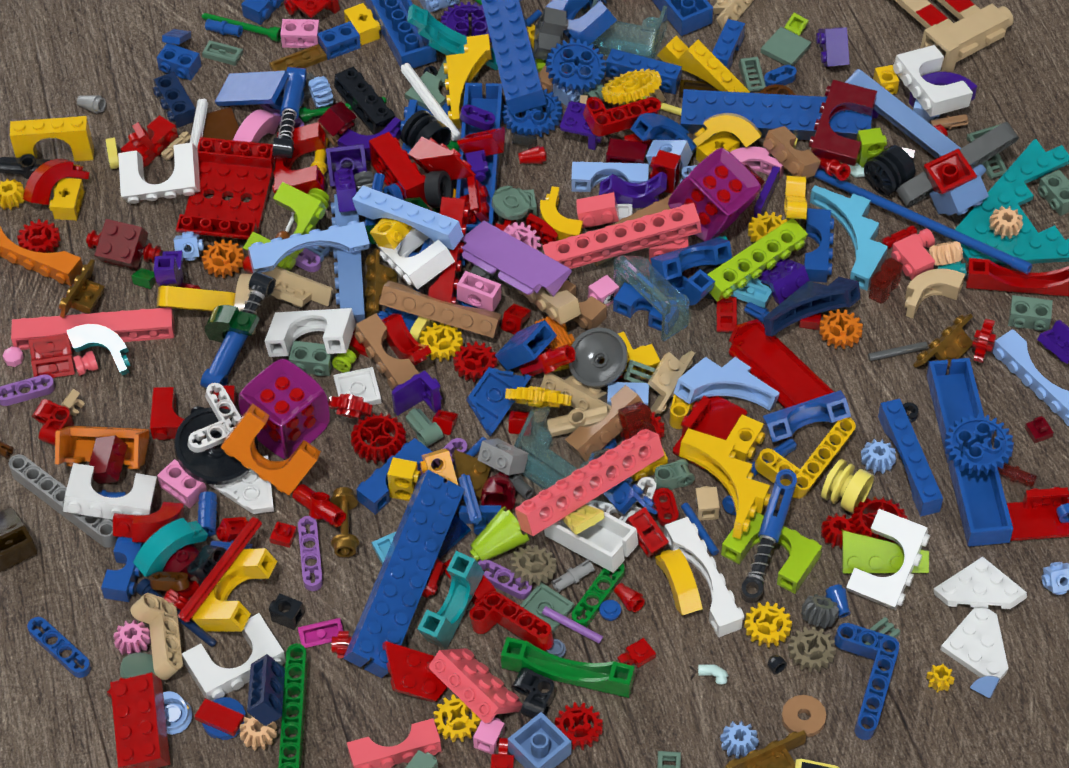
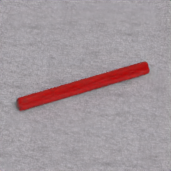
(219, 569)

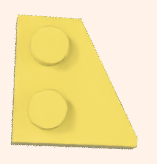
(583, 518)

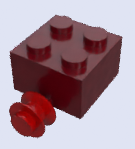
(122, 244)

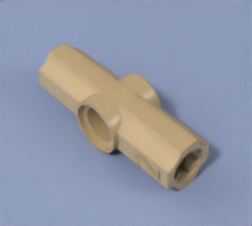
(576, 418)

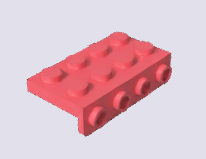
(474, 684)

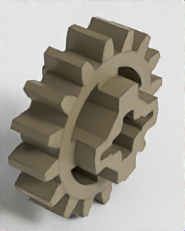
(533, 565)
(812, 642)

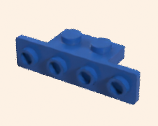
(626, 494)

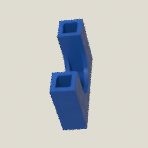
(588, 26)

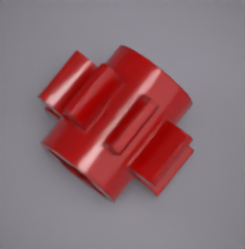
(340, 643)

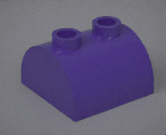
(347, 157)

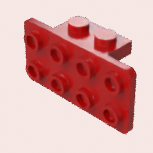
(711, 416)
(1037, 514)

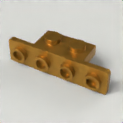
(376, 277)
(83, 294)
(951, 344)
(773, 755)

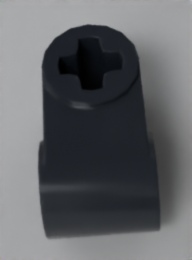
(205, 562)

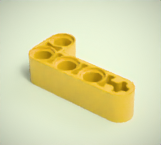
(795, 201)
(193, 298)

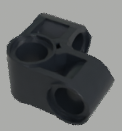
(530, 684)

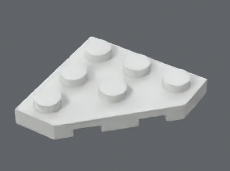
(249, 492)
(980, 586)
(978, 644)

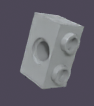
(503, 456)

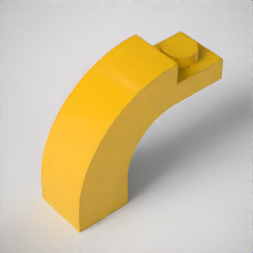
(729, 122)
(562, 225)
(681, 581)

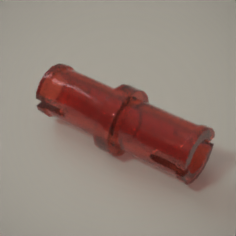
(1017, 474)

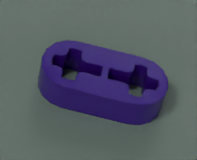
(477, 117)

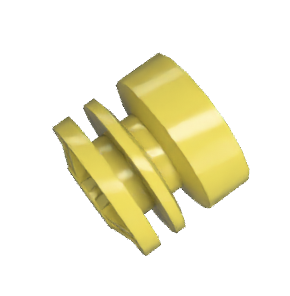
(843, 484)

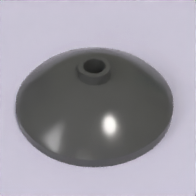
(590, 349)

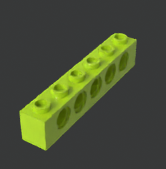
(745, 260)

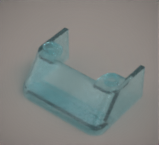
(632, 38)
(656, 290)
(544, 465)

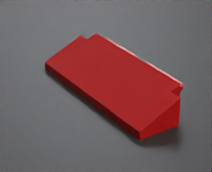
(775, 364)

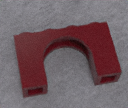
(840, 97)

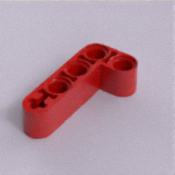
(619, 118)
(499, 609)

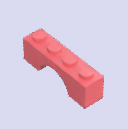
(368, 754)

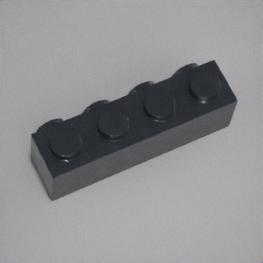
(363, 99)

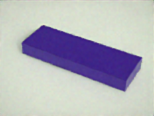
(767, 191)

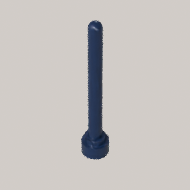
(144, 587)

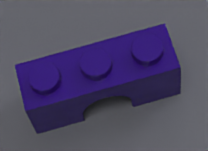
(345, 189)

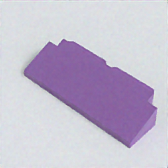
(516, 261)

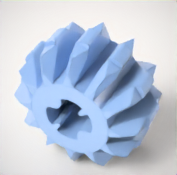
(321, 92)
(878, 456)
(734, 733)

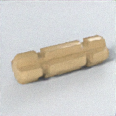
(183, 138)

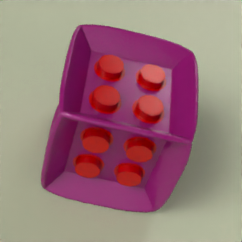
(719, 190)
(293, 401)

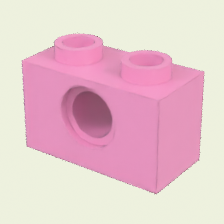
(478, 291)

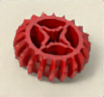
(375, 430)
(867, 511)

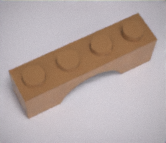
(371, 334)
(596, 437)

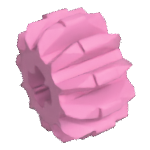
(132, 638)

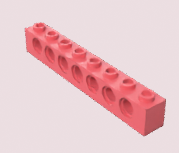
(625, 237)
(589, 482)

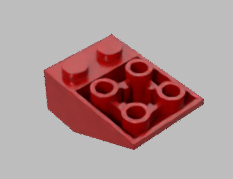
(437, 157)

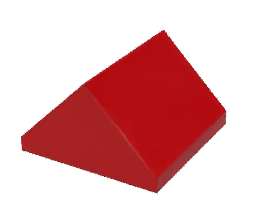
(490, 141)
(949, 172)

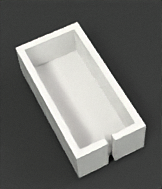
(602, 543)

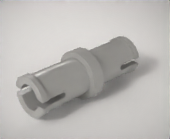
(573, 575)

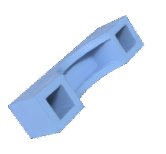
(589, 174)

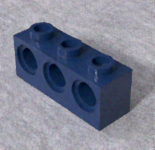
(174, 99)
(266, 690)

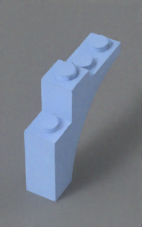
(730, 380)

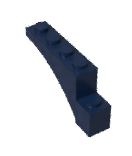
(811, 300)

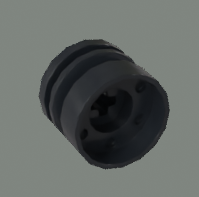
(427, 126)
(889, 170)

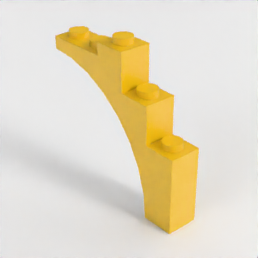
(736, 476)

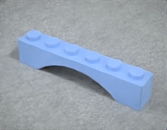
(436, 226)
(347, 238)
(1014, 354)

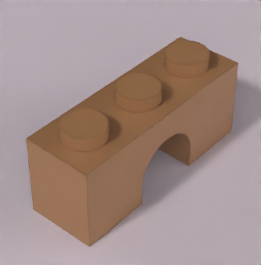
(798, 163)
(592, 310)

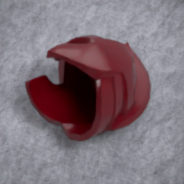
(498, 491)

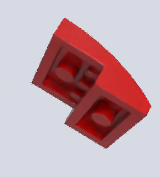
(51, 355)

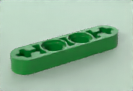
(597, 593)

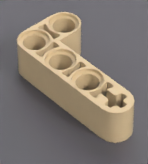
(163, 633)

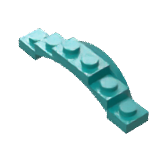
(440, 36)

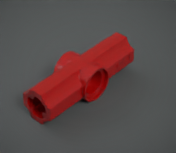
(549, 360)
(319, 505)

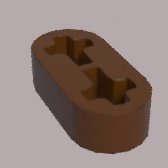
(169, 580)

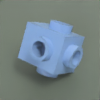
(189, 238)
(1056, 578)

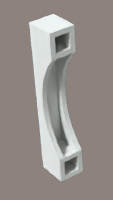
(724, 613)

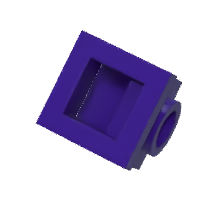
(478, 163)

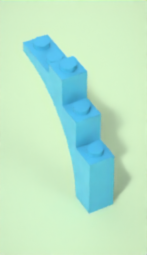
(863, 231)

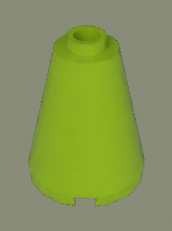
(498, 536)

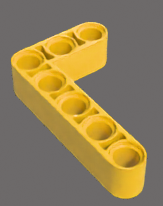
(814, 463)

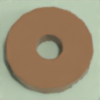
(808, 705)

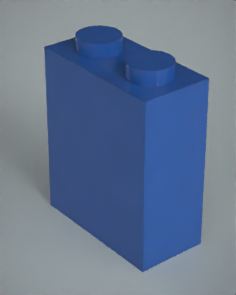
(525, 345)

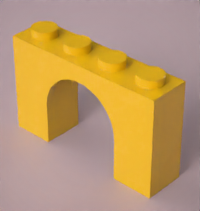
(69, 129)
(221, 615)

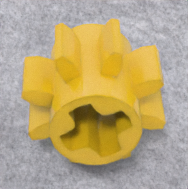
(940, 678)

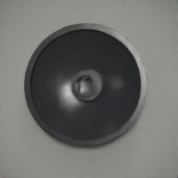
(213, 464)

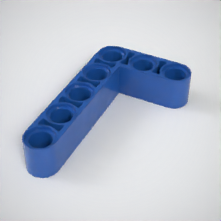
(877, 677)

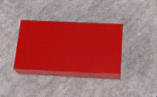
(219, 717)

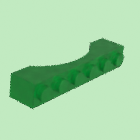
(604, 677)

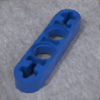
(57, 648)

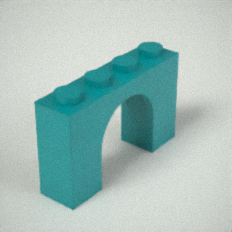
(465, 577)

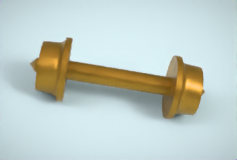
(344, 543)

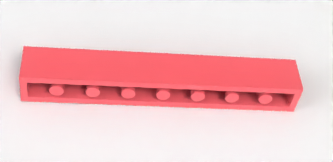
(128, 325)

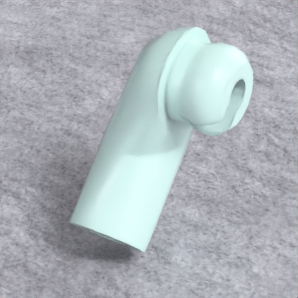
(857, 171)
(713, 670)

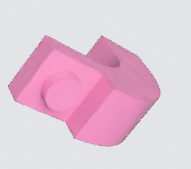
(257, 125)
(758, 159)

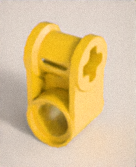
(678, 411)

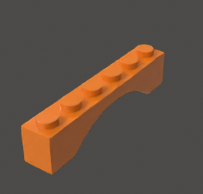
(58, 265)

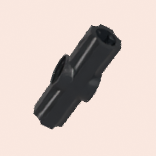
(24, 165)

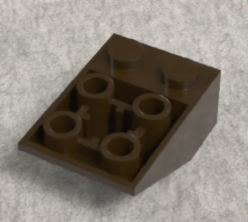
(15, 540)

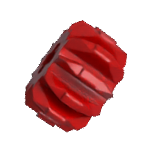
(833, 528)

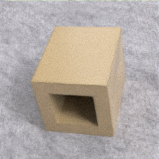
(707, 503)

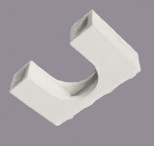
(932, 97)
(183, 181)
(421, 267)
(288, 326)
(83, 500)
(889, 590)
(218, 681)

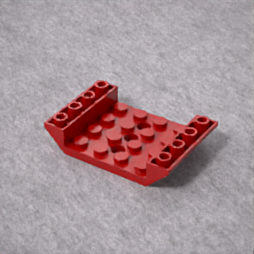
(229, 170)

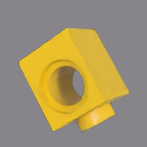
(887, 78)

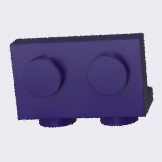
(1057, 340)

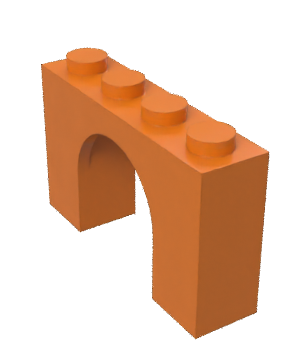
(282, 474)

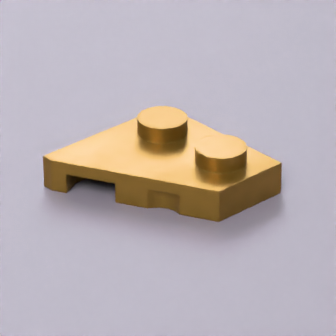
(471, 466)

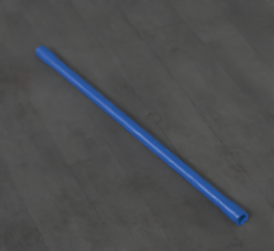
(1015, 262)

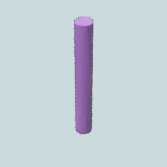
(572, 625)

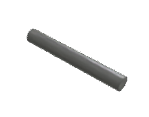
(897, 351)

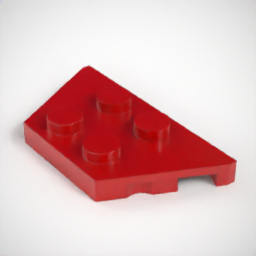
(411, 673)

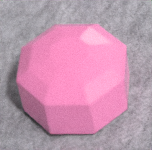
(13, 356)

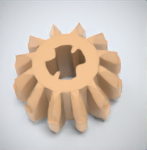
(1005, 222)
(946, 253)
(252, 738)

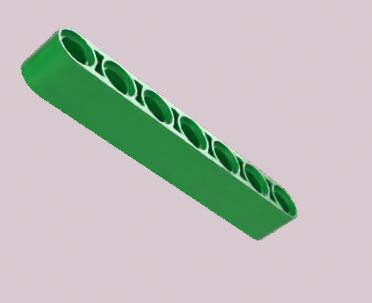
(291, 706)

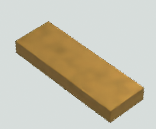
(300, 59)

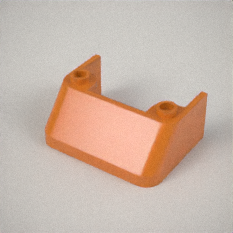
(76, 444)

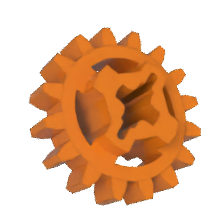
(223, 258)
(840, 329)

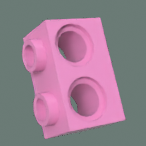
(299, 33)
(179, 486)

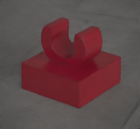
(1039, 429)

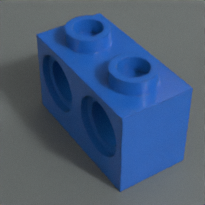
(339, 40)
(179, 60)

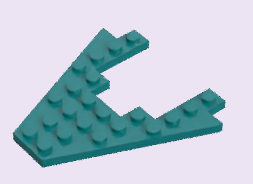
(1012, 191)

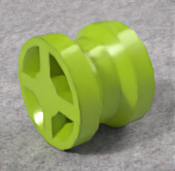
(344, 360)

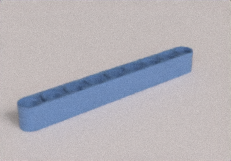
(908, 120)

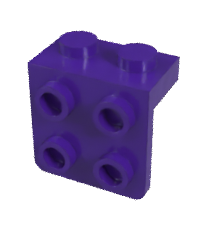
(574, 122)
(784, 278)
(417, 389)

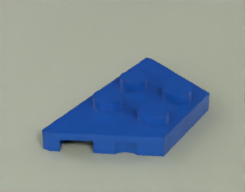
(489, 399)

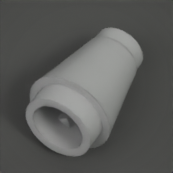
(93, 103)

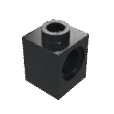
(290, 618)

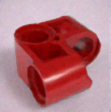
(51, 415)

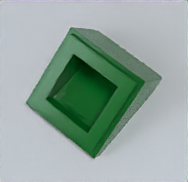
(144, 278)

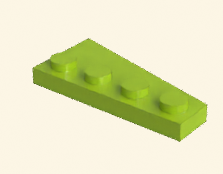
(875, 555)

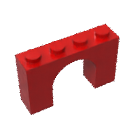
(306, 139)
(164, 420)

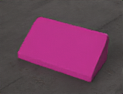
(319, 632)

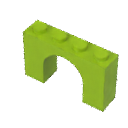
(308, 211)
(801, 550)

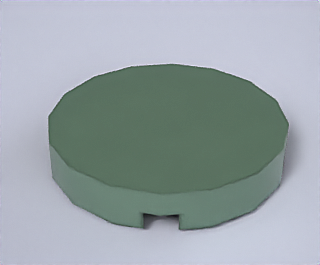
(510, 203)
(136, 664)

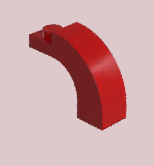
(46, 175)
(402, 341)
(142, 527)

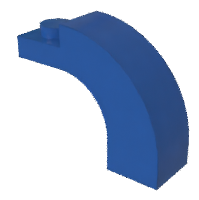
(659, 127)
(695, 287)

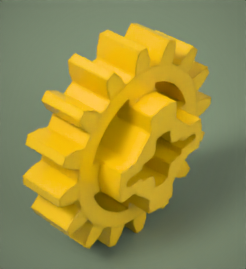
(764, 225)
(441, 340)
(767, 625)
(460, 726)

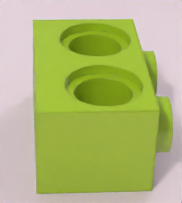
(871, 144)

